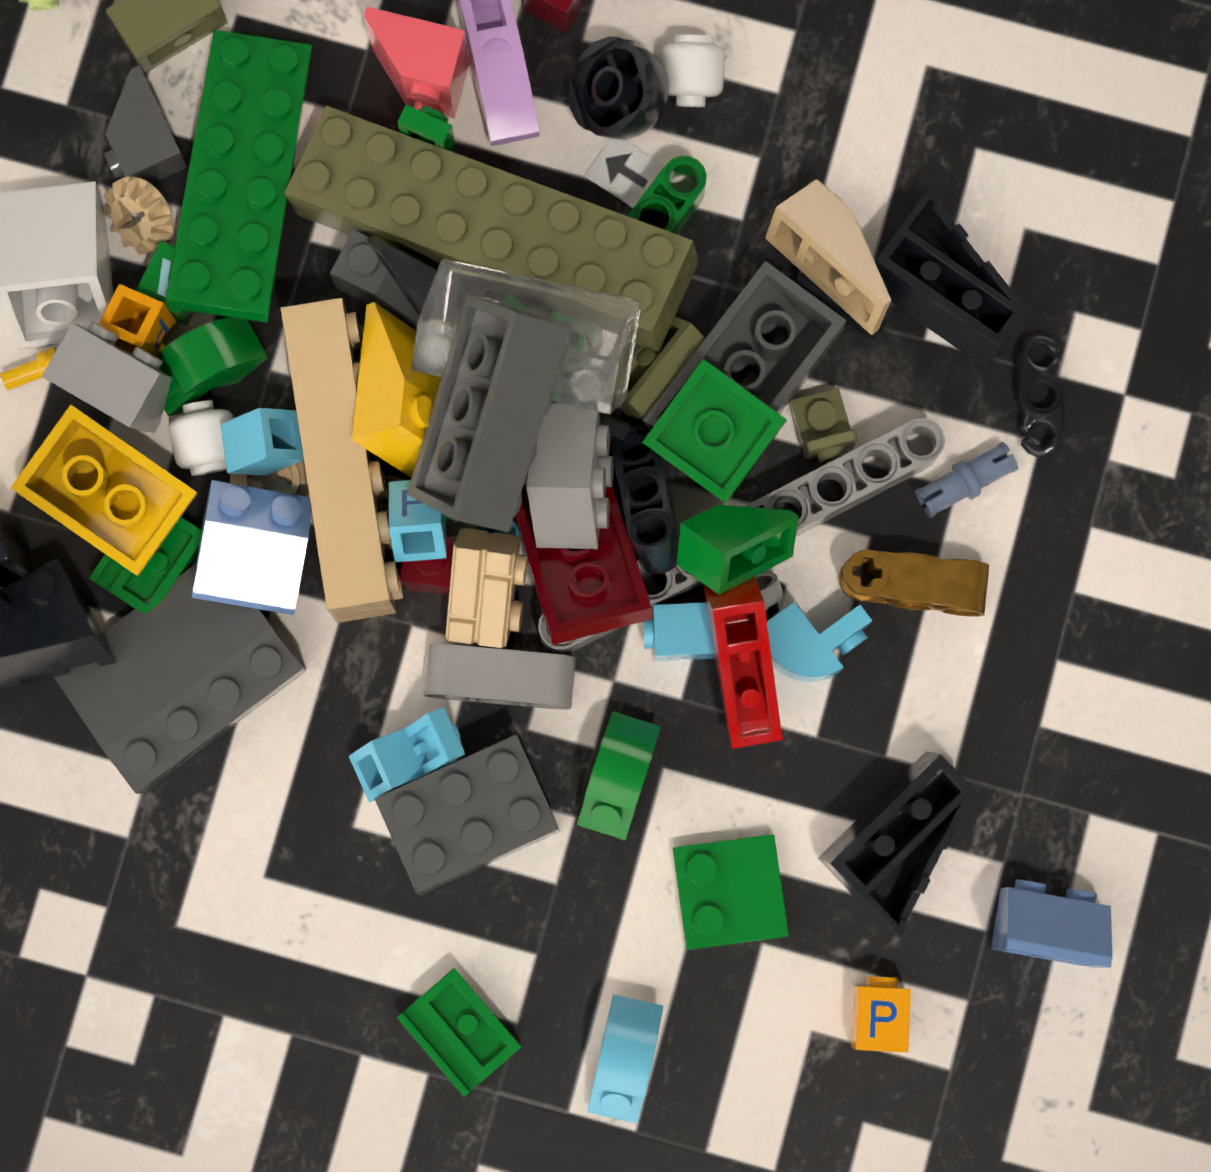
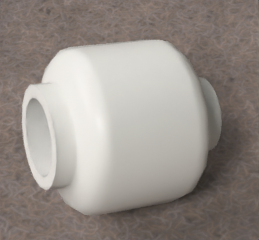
(693, 69)
(198, 438)

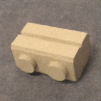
(484, 588)

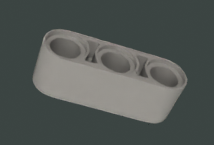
(500, 676)

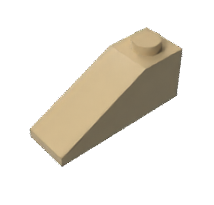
(829, 248)

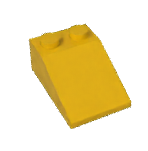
(390, 397)
(104, 490)

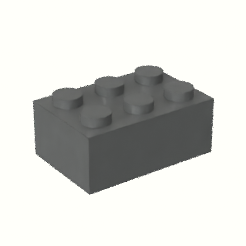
(467, 815)

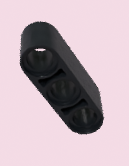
(648, 518)

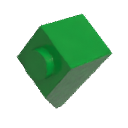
(735, 544)

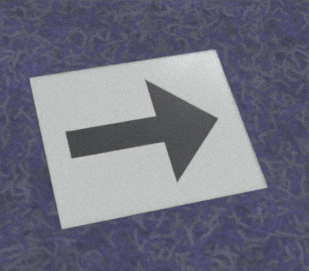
(624, 170)

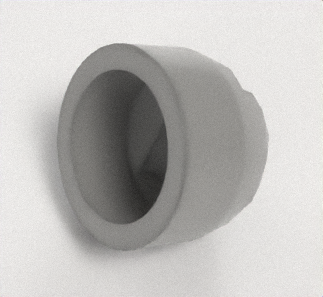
(770, 590)

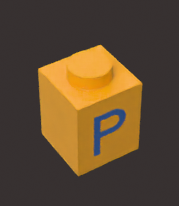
(138, 321)
(881, 1016)

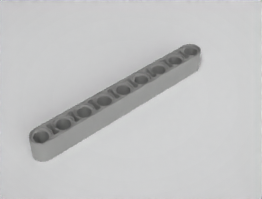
(811, 507)

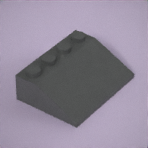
(177, 681)

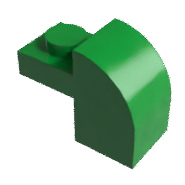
(209, 358)
(618, 775)

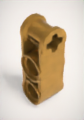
(918, 582)

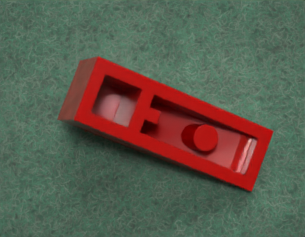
(744, 664)

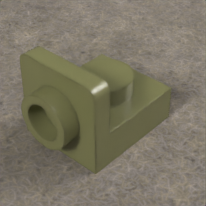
(822, 426)

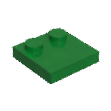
(714, 431)
(730, 892)

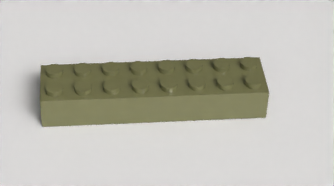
(485, 217)

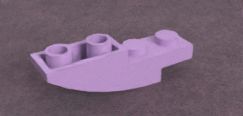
(499, 70)

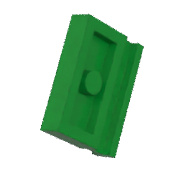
(158, 575)
(459, 1032)

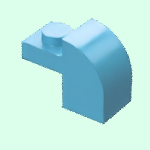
(803, 652)
(407, 754)
(625, 1059)

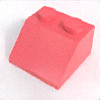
(420, 58)

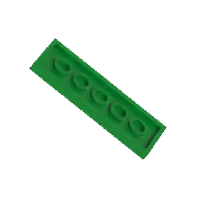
(239, 176)

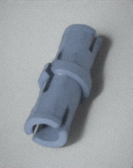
(966, 479)

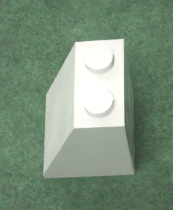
(53, 261)

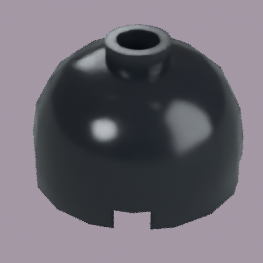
(618, 89)

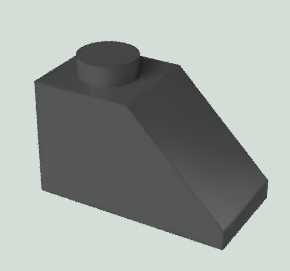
(140, 134)
(365, 278)

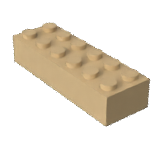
(339, 472)

